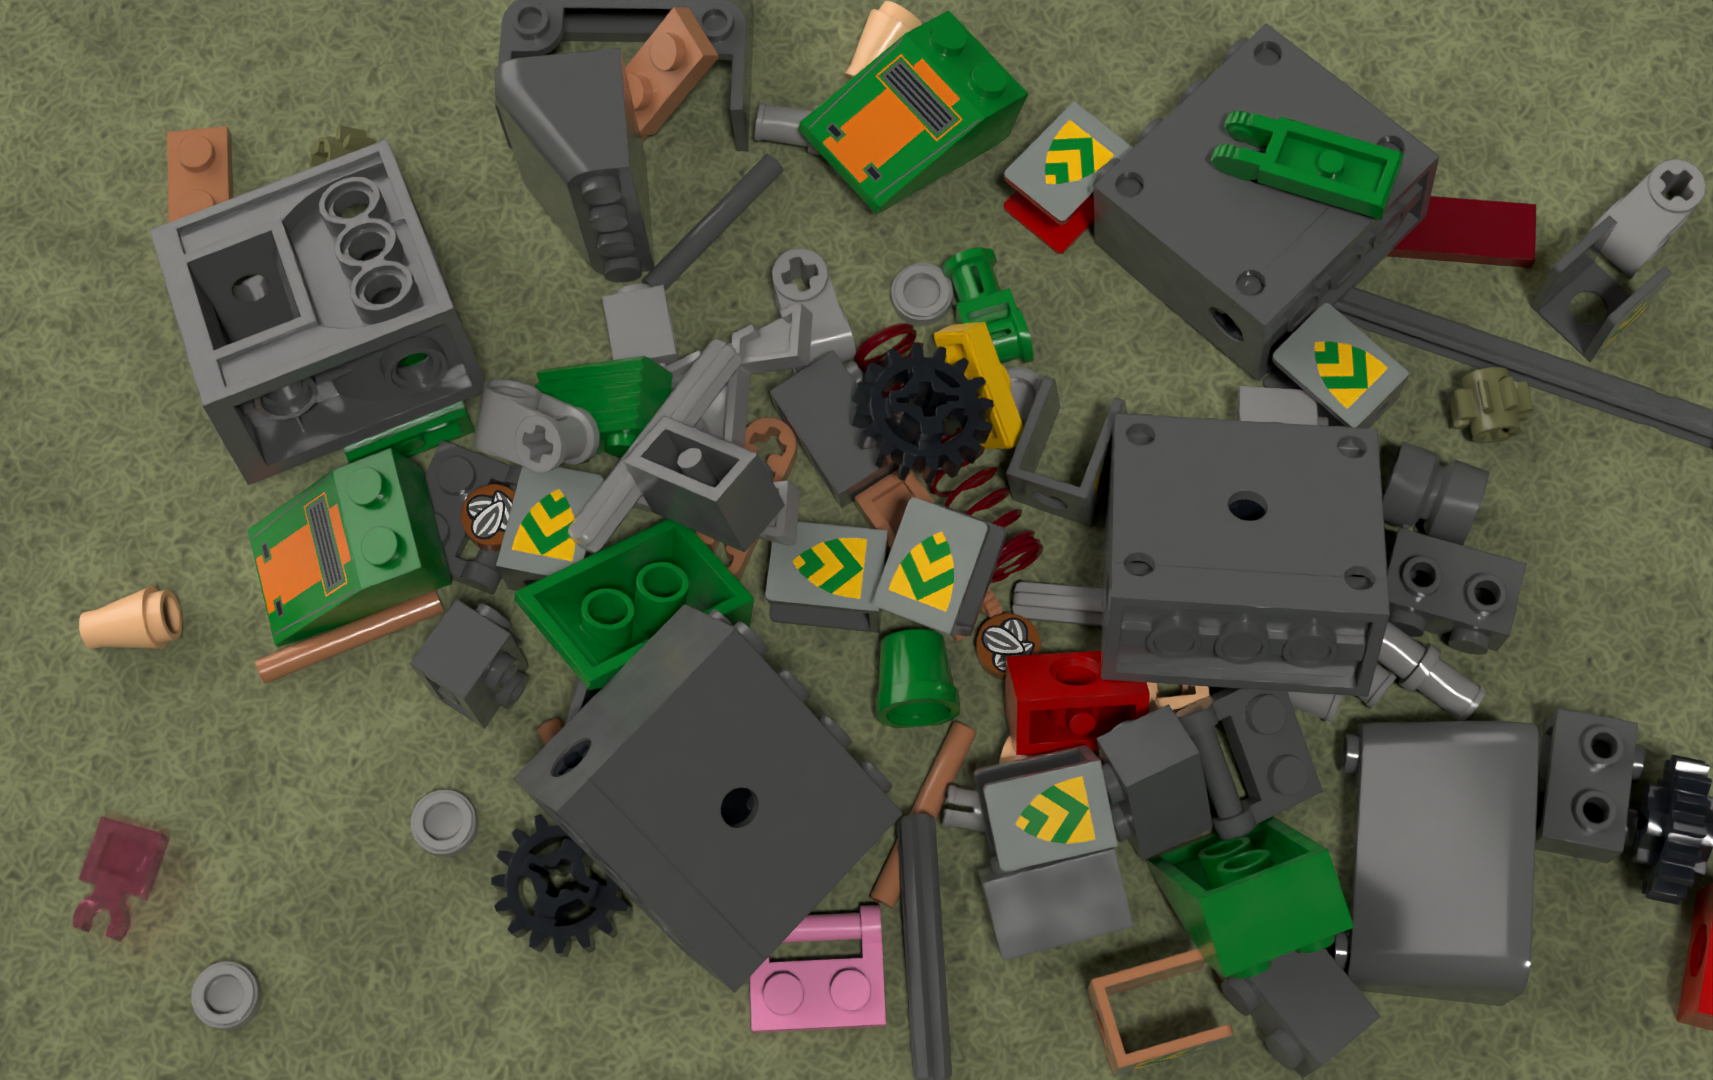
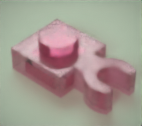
(119, 865)

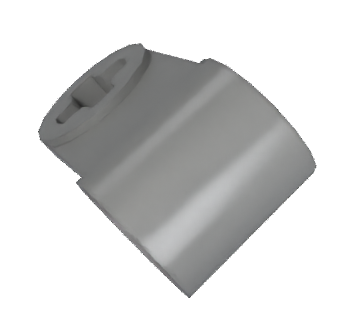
(1648, 218)
(829, 320)
(533, 427)

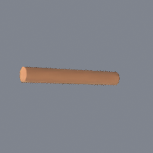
(348, 636)
(928, 802)

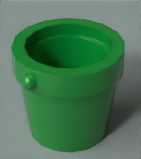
(915, 681)

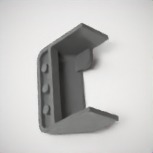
(539, 26)

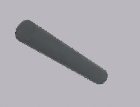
(714, 223)

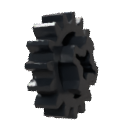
(914, 419)
(1674, 830)
(551, 906)

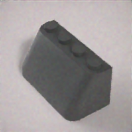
(582, 153)

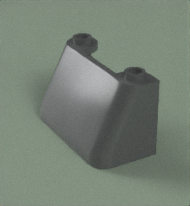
(1442, 859)

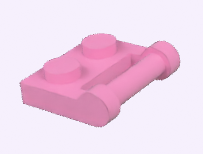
(824, 991)

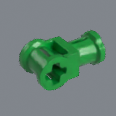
(988, 303)

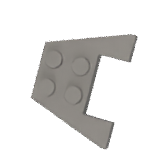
(766, 349)

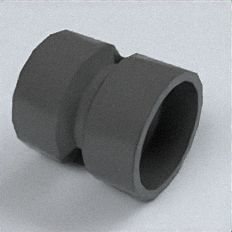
(1433, 494)

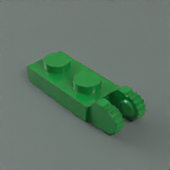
(1310, 162)

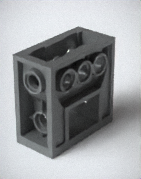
(323, 315)

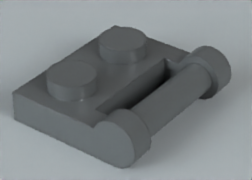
(449, 481)
(1267, 751)

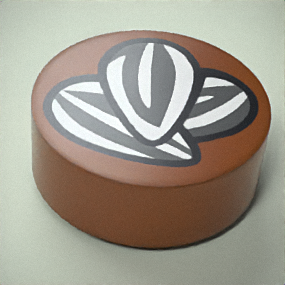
(486, 515)
(1003, 637)

